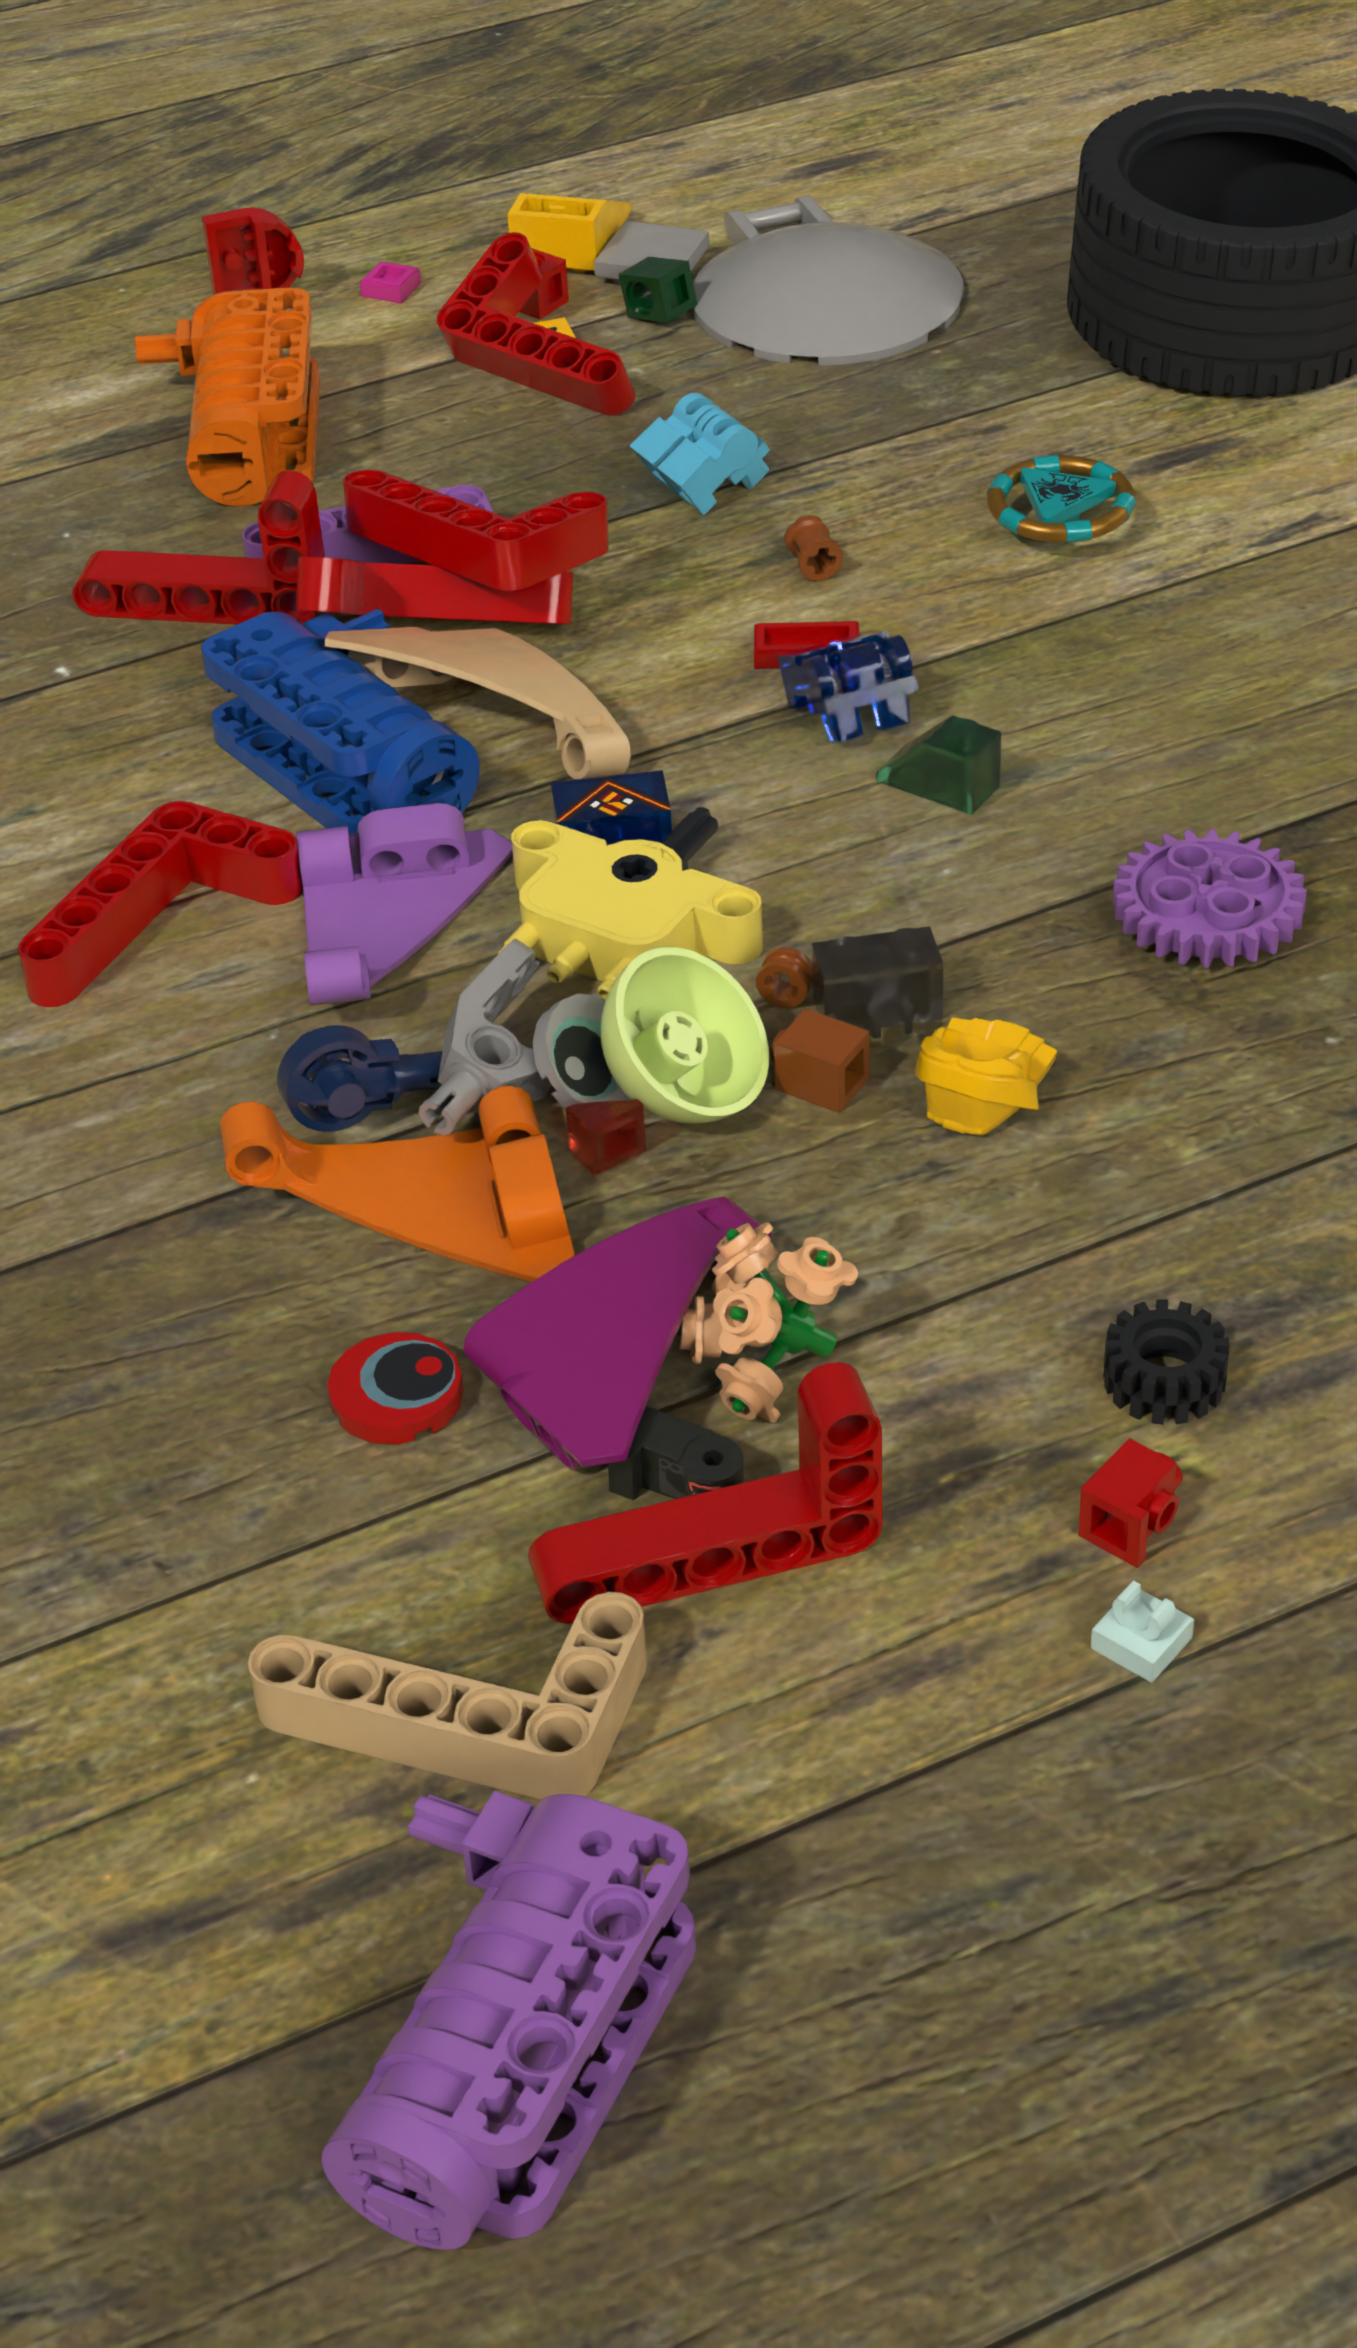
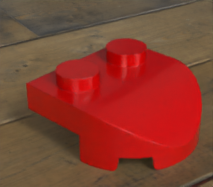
(251, 250)

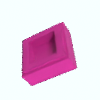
(390, 282)

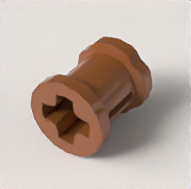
(816, 552)

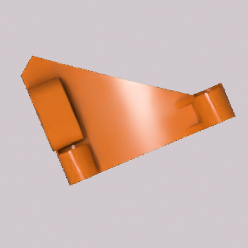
(462, 1194)

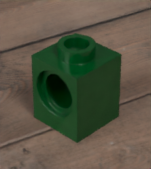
(658, 289)

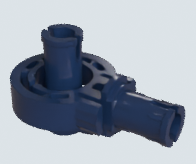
(352, 1089)

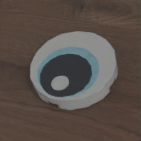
(571, 1052)

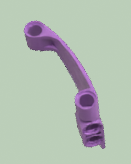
(386, 892)

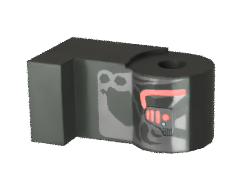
(675, 1459)

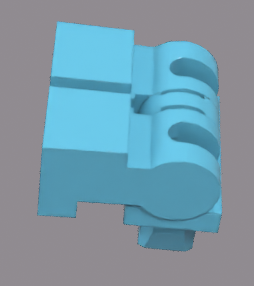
(700, 450)

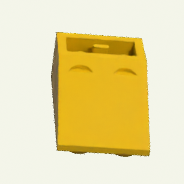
(568, 226)

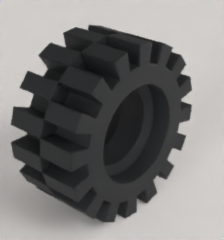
(1163, 1388)

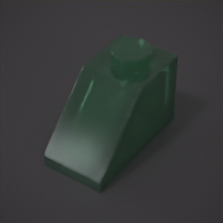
(948, 765)

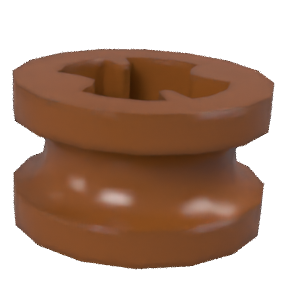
(775, 989)

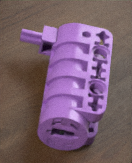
(516, 2017)

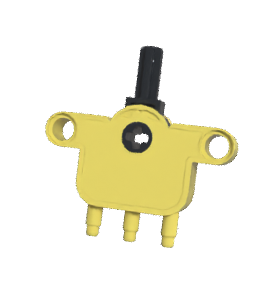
(605, 905)

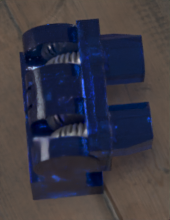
(849, 675)

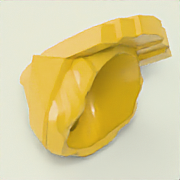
(981, 1073)

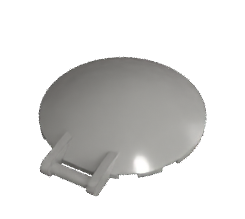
(823, 288)

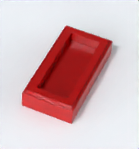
(782, 638)

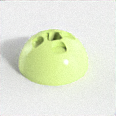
(683, 1037)

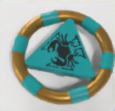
(1059, 492)

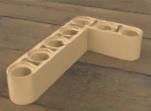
(460, 1723)

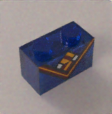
(615, 806)

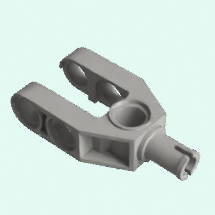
(483, 1054)

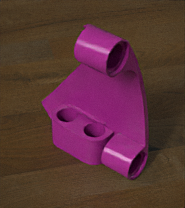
(592, 1333)

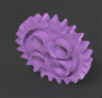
(1209, 898)

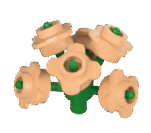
(757, 1313)

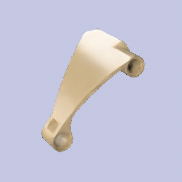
(414, 656)

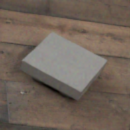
(639, 240)

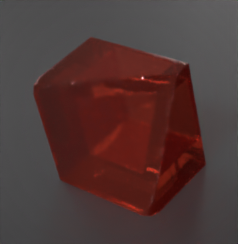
(605, 1133)

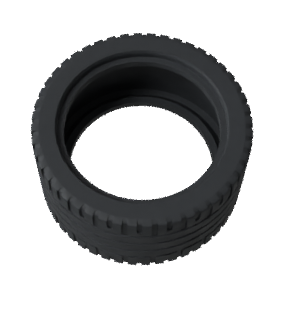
(1220, 242)

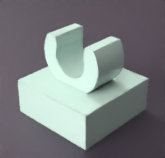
(1142, 1632)

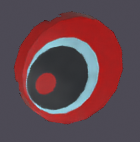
(395, 1387)

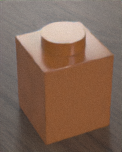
(821, 1060)

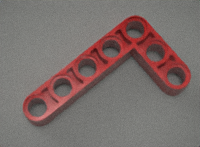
(487, 335)
(474, 541)
(212, 586)
(425, 592)
(140, 878)
(737, 1530)

